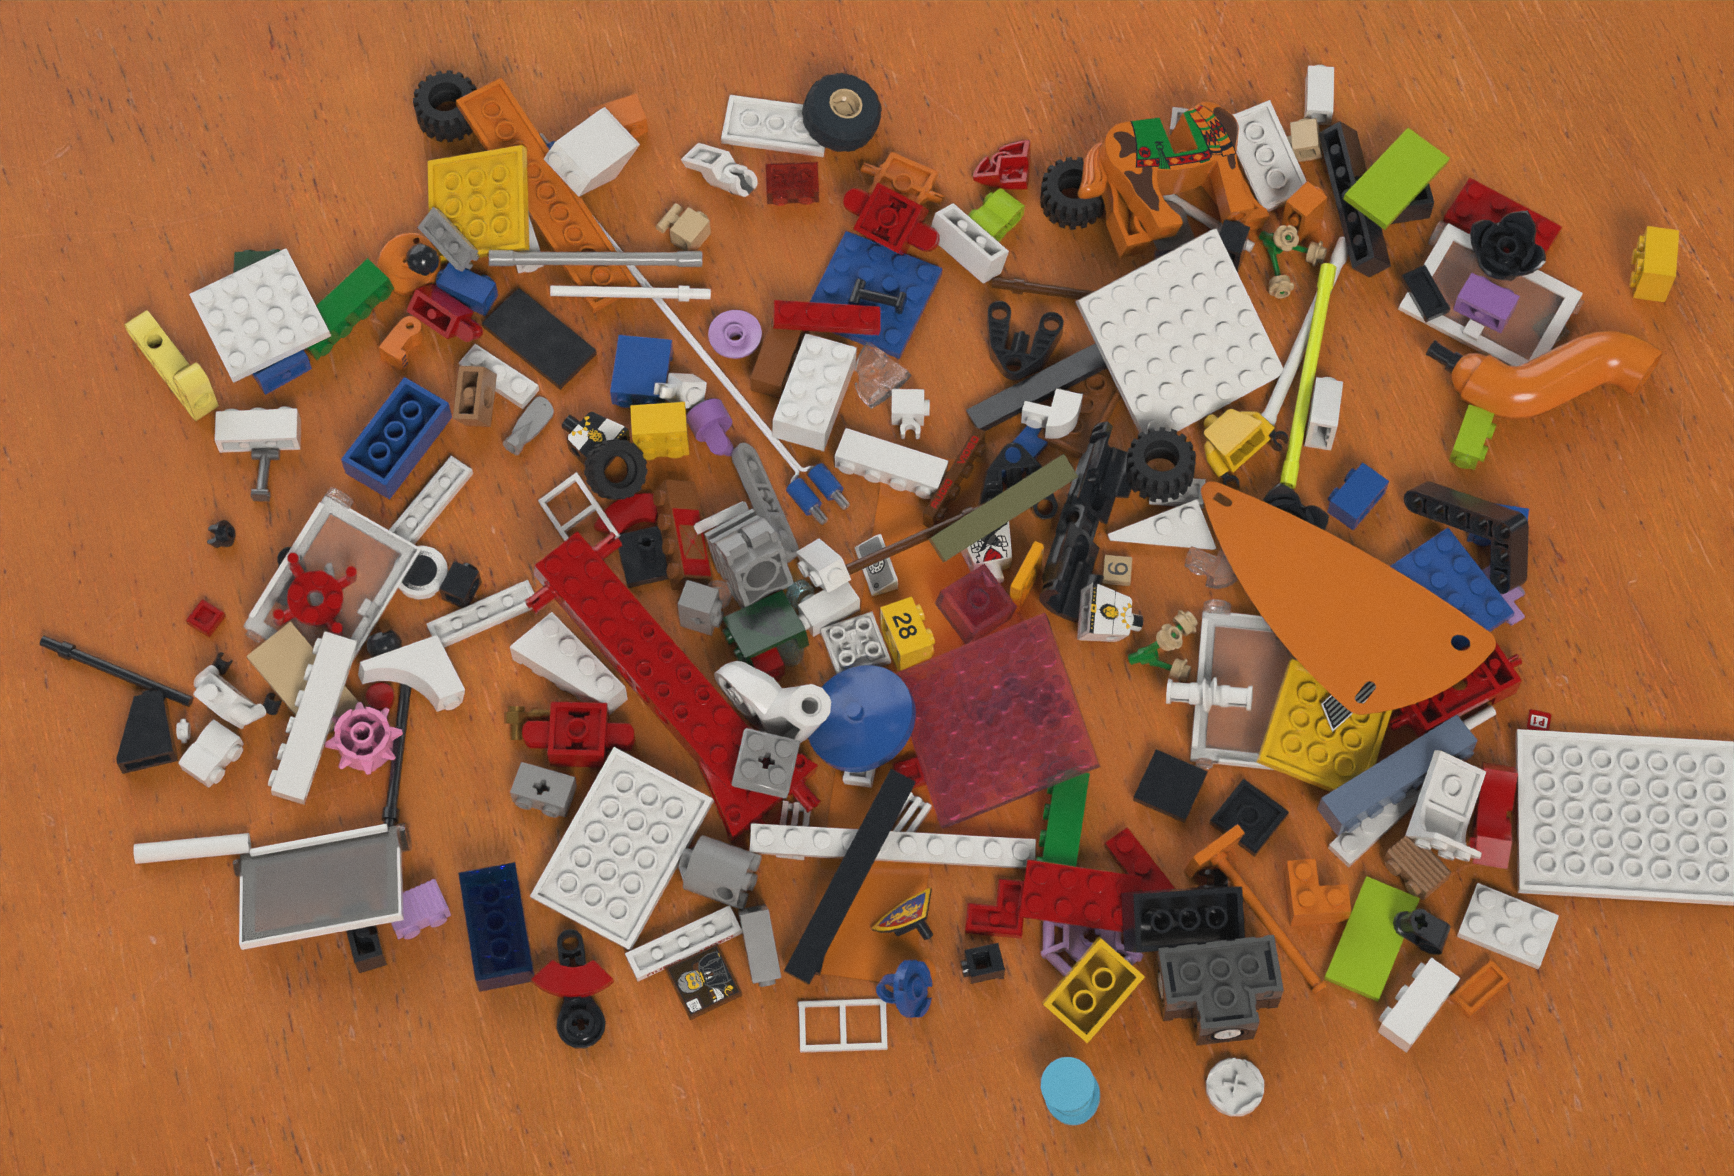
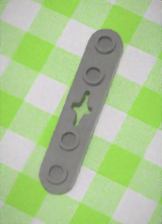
(763, 496)

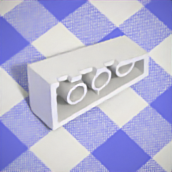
(564, 660)

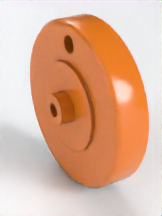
(393, 264)

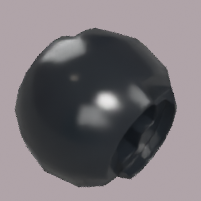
(422, 259)
(383, 643)

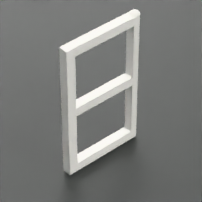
(594, 506)
(843, 1046)

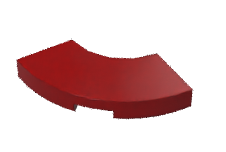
(628, 512)
(574, 981)

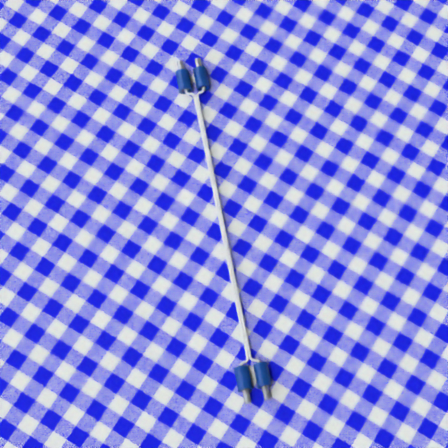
(797, 488)

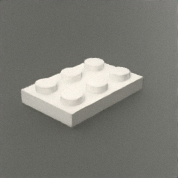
(1507, 926)

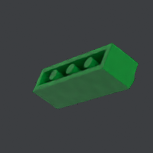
(351, 303)
(1064, 821)

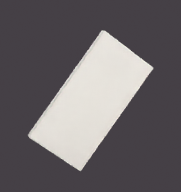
(768, 126)
(1267, 156)

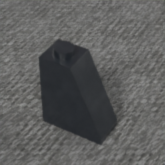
(147, 734)

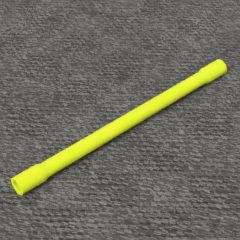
(1291, 463)

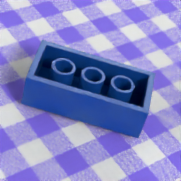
(396, 438)

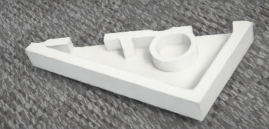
(1176, 527)

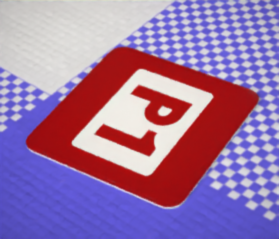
(1538, 720)

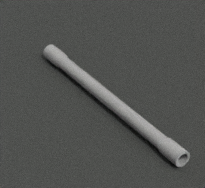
(679, 258)

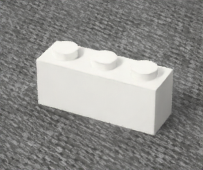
(969, 243)
(258, 429)
(1417, 1004)

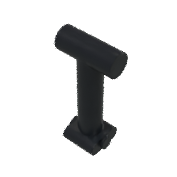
(860, 293)

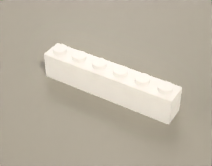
(314, 717)

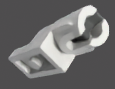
(720, 169)

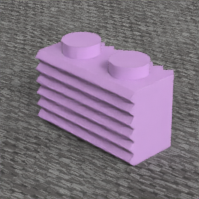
(421, 908)

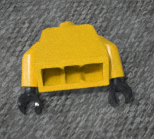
(1235, 439)

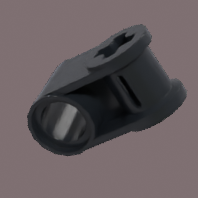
(1422, 930)

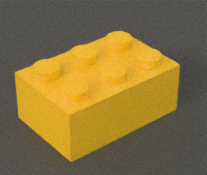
(1093, 989)

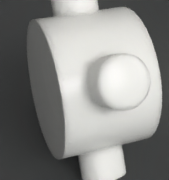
(183, 730)

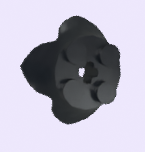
(1513, 232)
(1289, 501)

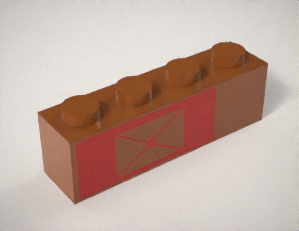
(684, 549)

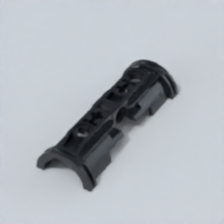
(1088, 502)

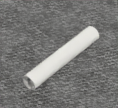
(192, 848)

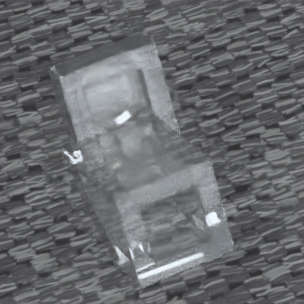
(1217, 569)

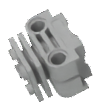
(749, 558)

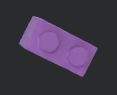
(1486, 302)

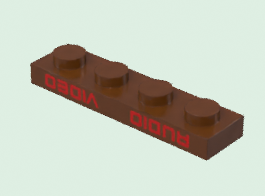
(950, 485)

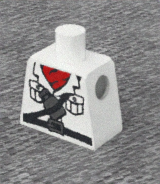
(992, 550)

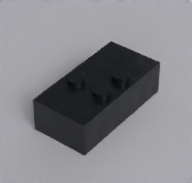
(1181, 917)

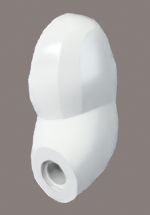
(773, 709)

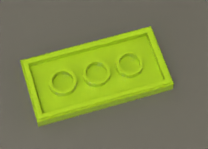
(1396, 178)
(1370, 940)

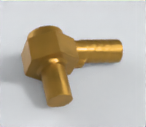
(517, 716)

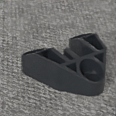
(1042, 347)
(992, 480)

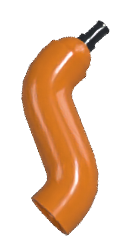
(1552, 377)

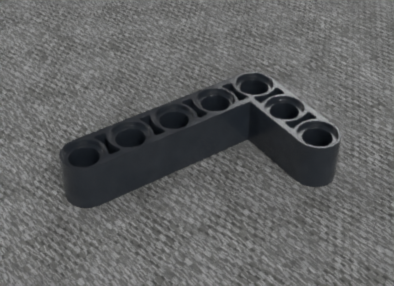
(1501, 525)

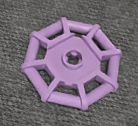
(1077, 945)

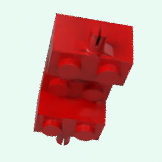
(1490, 682)

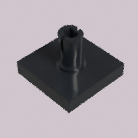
(643, 557)

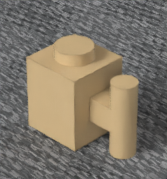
(1305, 139)
(686, 231)

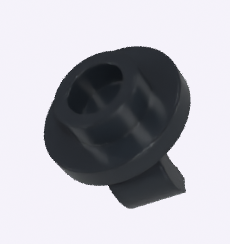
(224, 534)
(1214, 877)

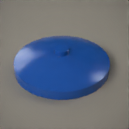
(867, 719)

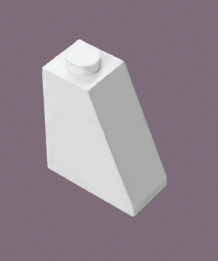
(1324, 413)

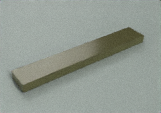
(1003, 508)

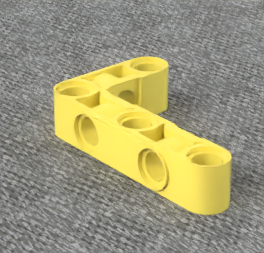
(186, 381)

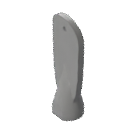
(529, 425)

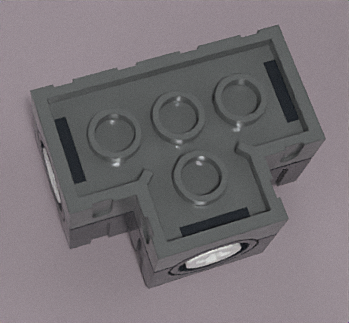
(1219, 986)

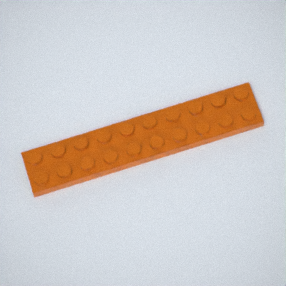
(552, 204)

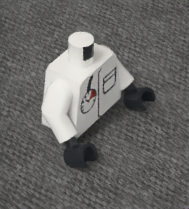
(226, 699)

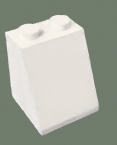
(592, 152)

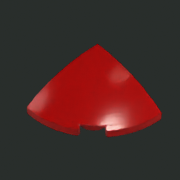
(1007, 168)

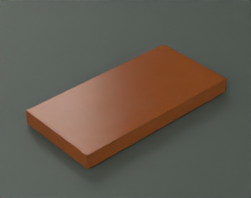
(1097, 406)

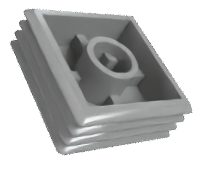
(780, 752)

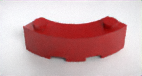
(1490, 826)

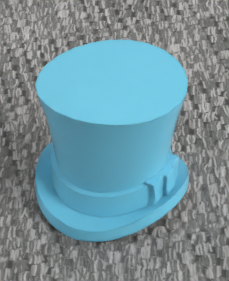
(1070, 1091)

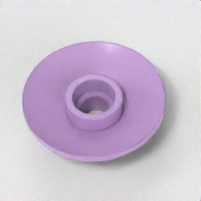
(733, 324)

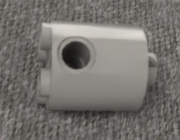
(719, 871)

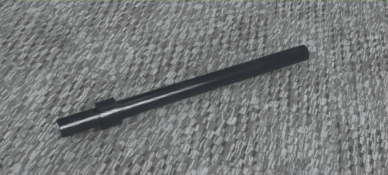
(68, 651)
(390, 813)

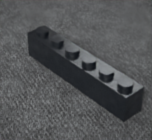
(1345, 168)

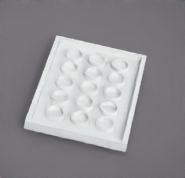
(622, 848)

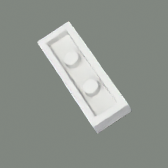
(509, 381)

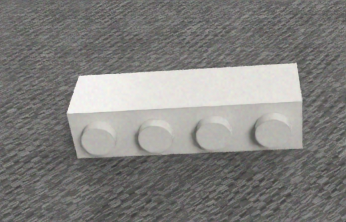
(890, 464)

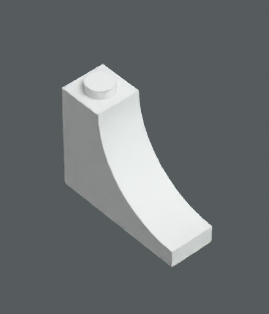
(420, 666)

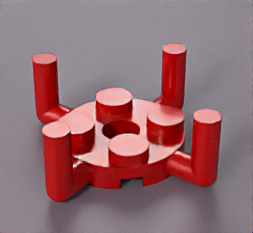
(311, 582)

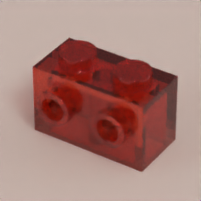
(792, 183)

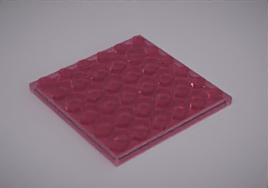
(997, 721)

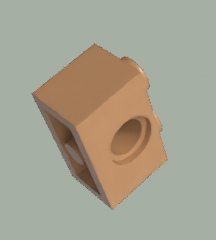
(474, 396)

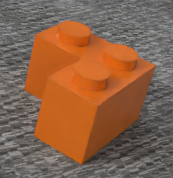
(1310, 902)

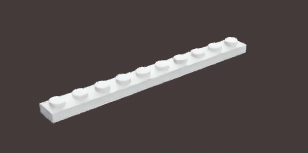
(897, 847)

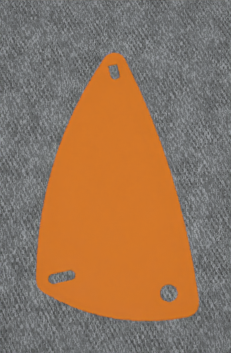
(1343, 608)

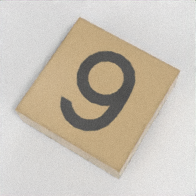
(1117, 570)

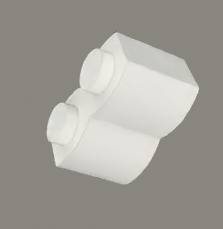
(211, 754)

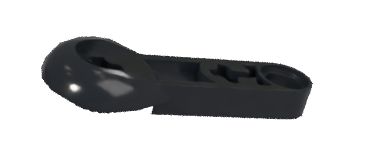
(577, 1007)

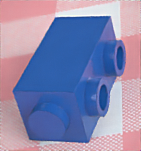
(468, 288)

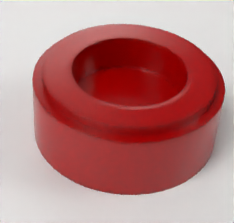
(380, 696)

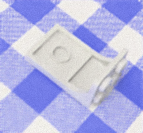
(1446, 807)

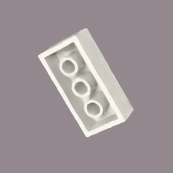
(814, 392)

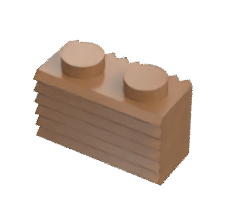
(1417, 867)

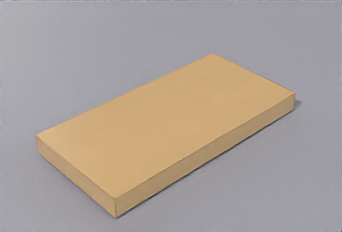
(283, 664)

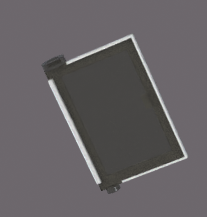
(321, 885)

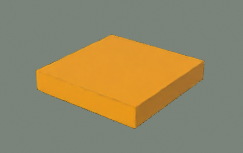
(1027, 575)

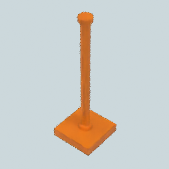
(1217, 855)

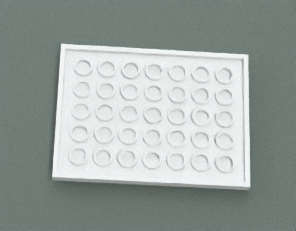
(1625, 817)

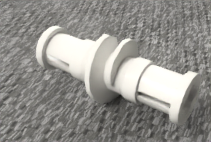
(1209, 694)

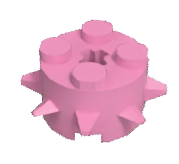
(360, 724)

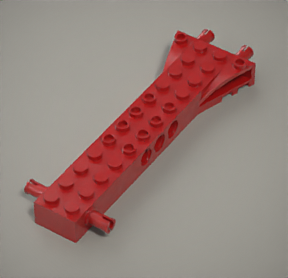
(660, 676)

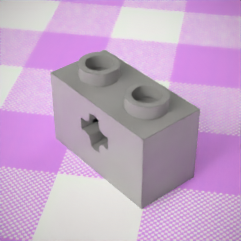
(700, 608)
(533, 780)

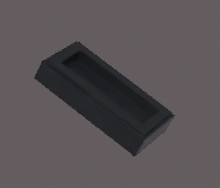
(1425, 293)

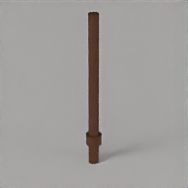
(1019, 286)
(904, 544)

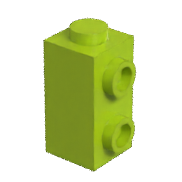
(1471, 438)

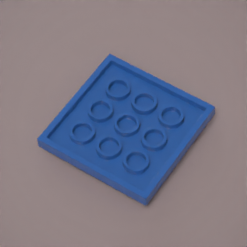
(884, 273)
(1454, 576)

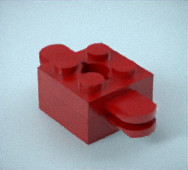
(891, 219)
(578, 734)

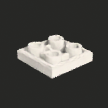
(855, 643)

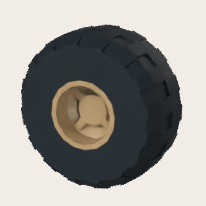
(841, 112)

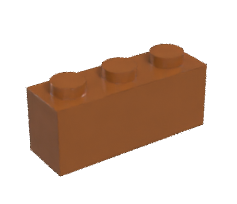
(776, 360)

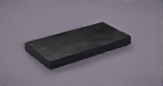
(539, 338)

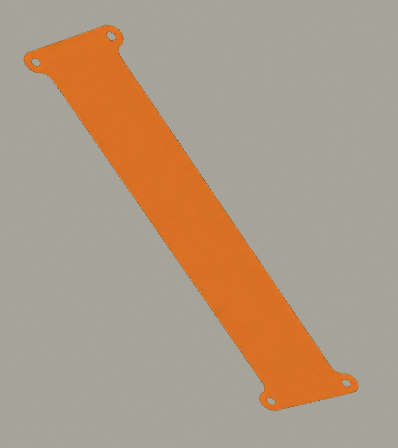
(921, 574)

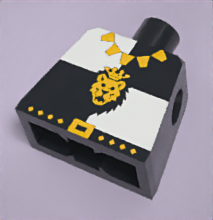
(592, 431)

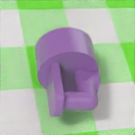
(709, 423)

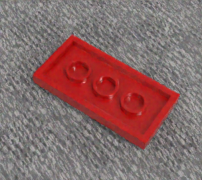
(1482, 203)
(1075, 895)

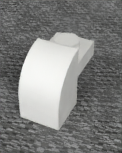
(1057, 419)

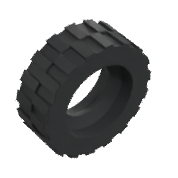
(635, 474)

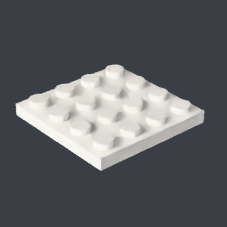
(260, 315)

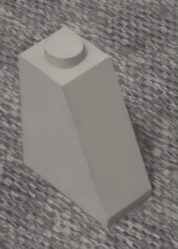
(759, 945)

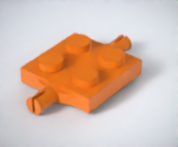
(905, 178)

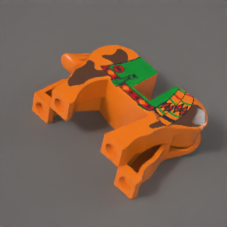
(1142, 164)

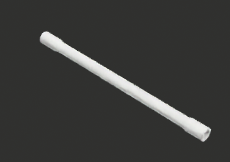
(1283, 384)

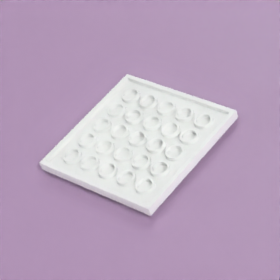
(1180, 336)

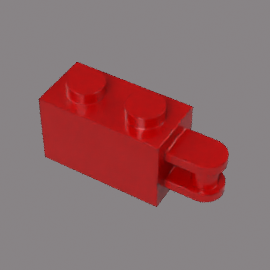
(444, 313)

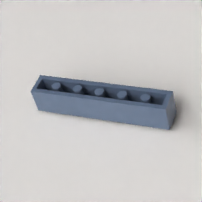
(1393, 776)

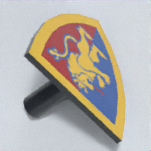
(908, 916)

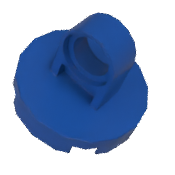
(909, 987)

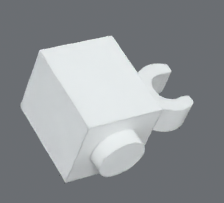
(682, 388)
(909, 410)

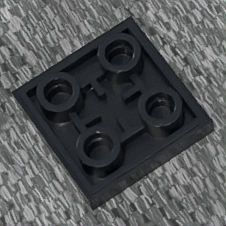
(1170, 786)

